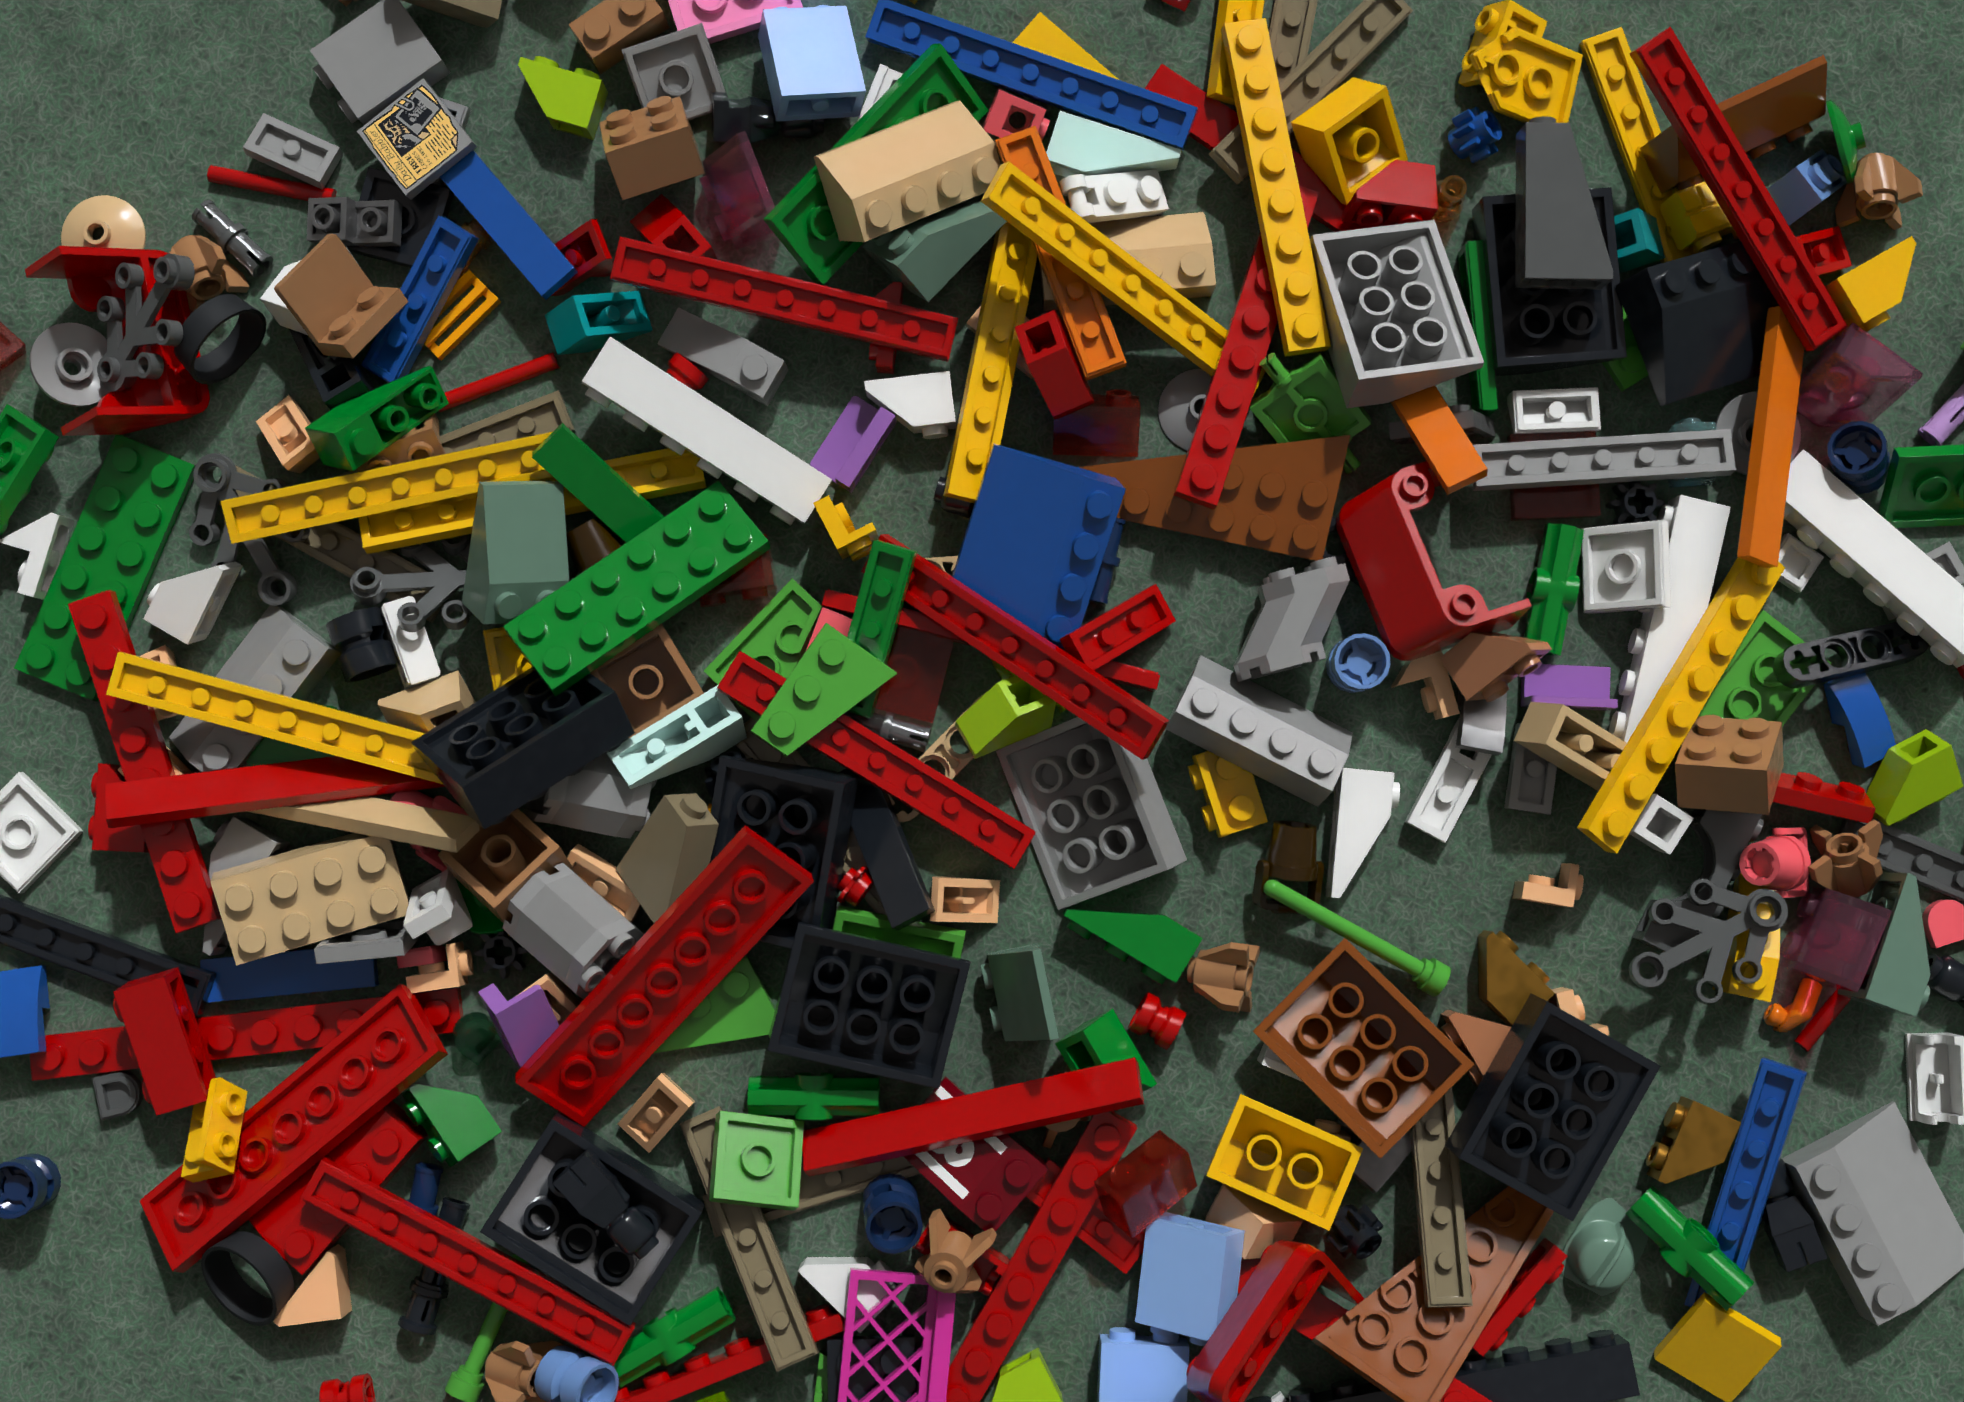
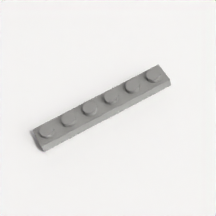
(1606, 459)

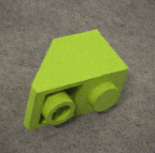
(568, 98)
(1005, 716)
(1913, 777)
(1026, 1381)

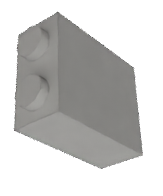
(376, 60)

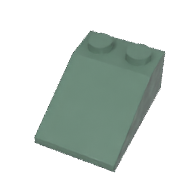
(935, 247)
(515, 548)
(1900, 962)
(1021, 994)

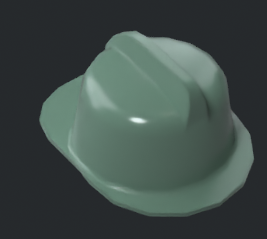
(1603, 1248)

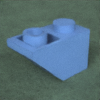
(1807, 185)

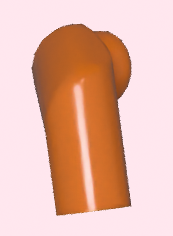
(1797, 1012)

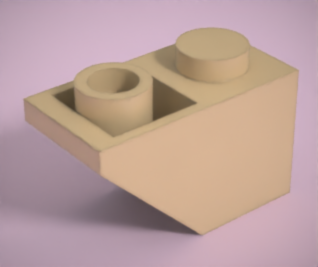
(428, 703)

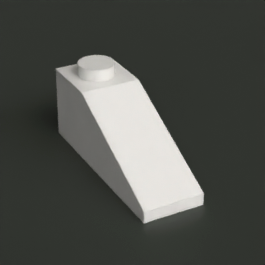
(1359, 814)

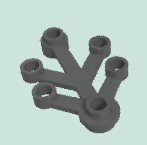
(118, 367)
(225, 489)
(441, 581)
(1714, 935)

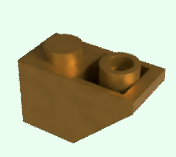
(1505, 978)
(1692, 1142)

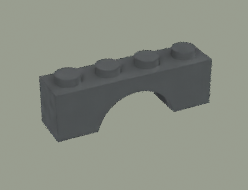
(1723, 840)

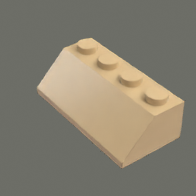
(907, 172)
(1168, 245)

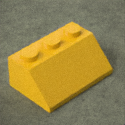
(1284, 1162)

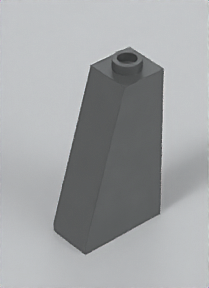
(1556, 218)

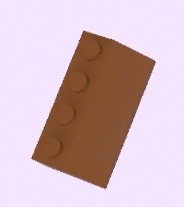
(1756, 116)

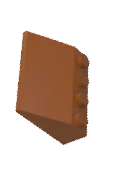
(1363, 1048)

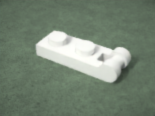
(1115, 195)
(1446, 790)

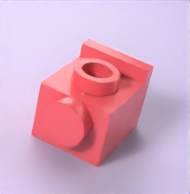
(1004, 106)

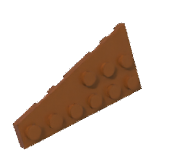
(1271, 499)
(1419, 1349)

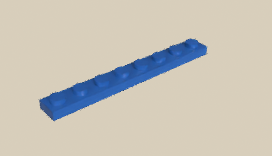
(1035, 74)

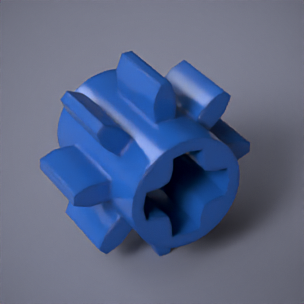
(1475, 134)

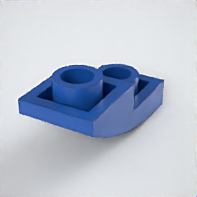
(1859, 709)
(21, 1011)

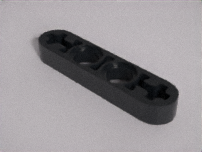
(1851, 654)

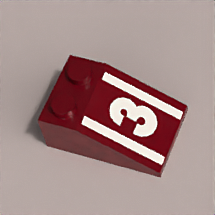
(980, 1176)

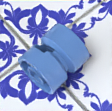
(1358, 663)
(573, 1377)

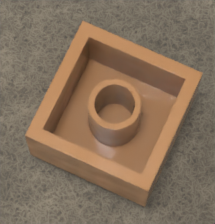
(650, 146)
(649, 679)
(1730, 764)
(503, 860)

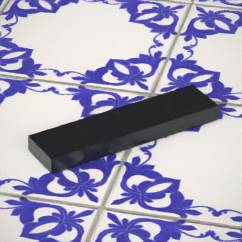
(888, 856)

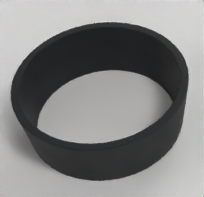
(233, 351)
(233, 1291)

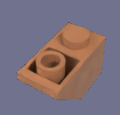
(1489, 661)
(1477, 1039)

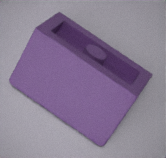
(853, 442)
(1569, 685)
(520, 1022)

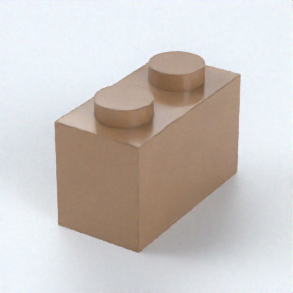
(616, 26)

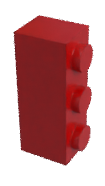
(165, 1040)

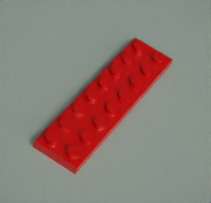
(664, 976)
(298, 1125)

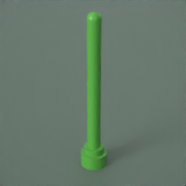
(1428, 974)
(467, 1381)

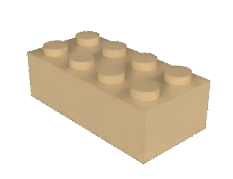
(309, 895)

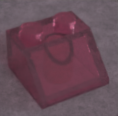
(740, 191)
(1853, 380)
(1834, 938)

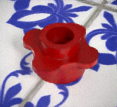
(855, 886)

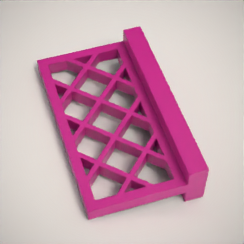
(936, 1338)

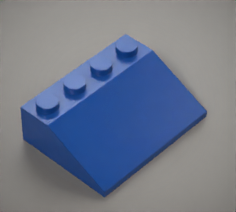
(1038, 539)

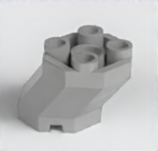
(1292, 619)
(594, 802)
(570, 928)

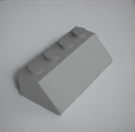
(275, 657)
(1260, 732)

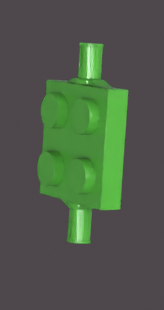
(1307, 405)

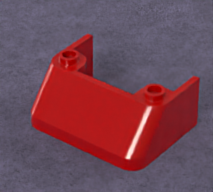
(149, 401)
(1398, 576)
(1262, 1319)

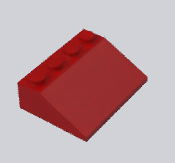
(372, 1151)

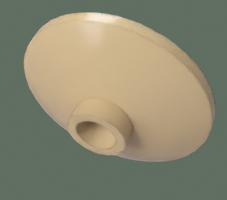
(119, 219)

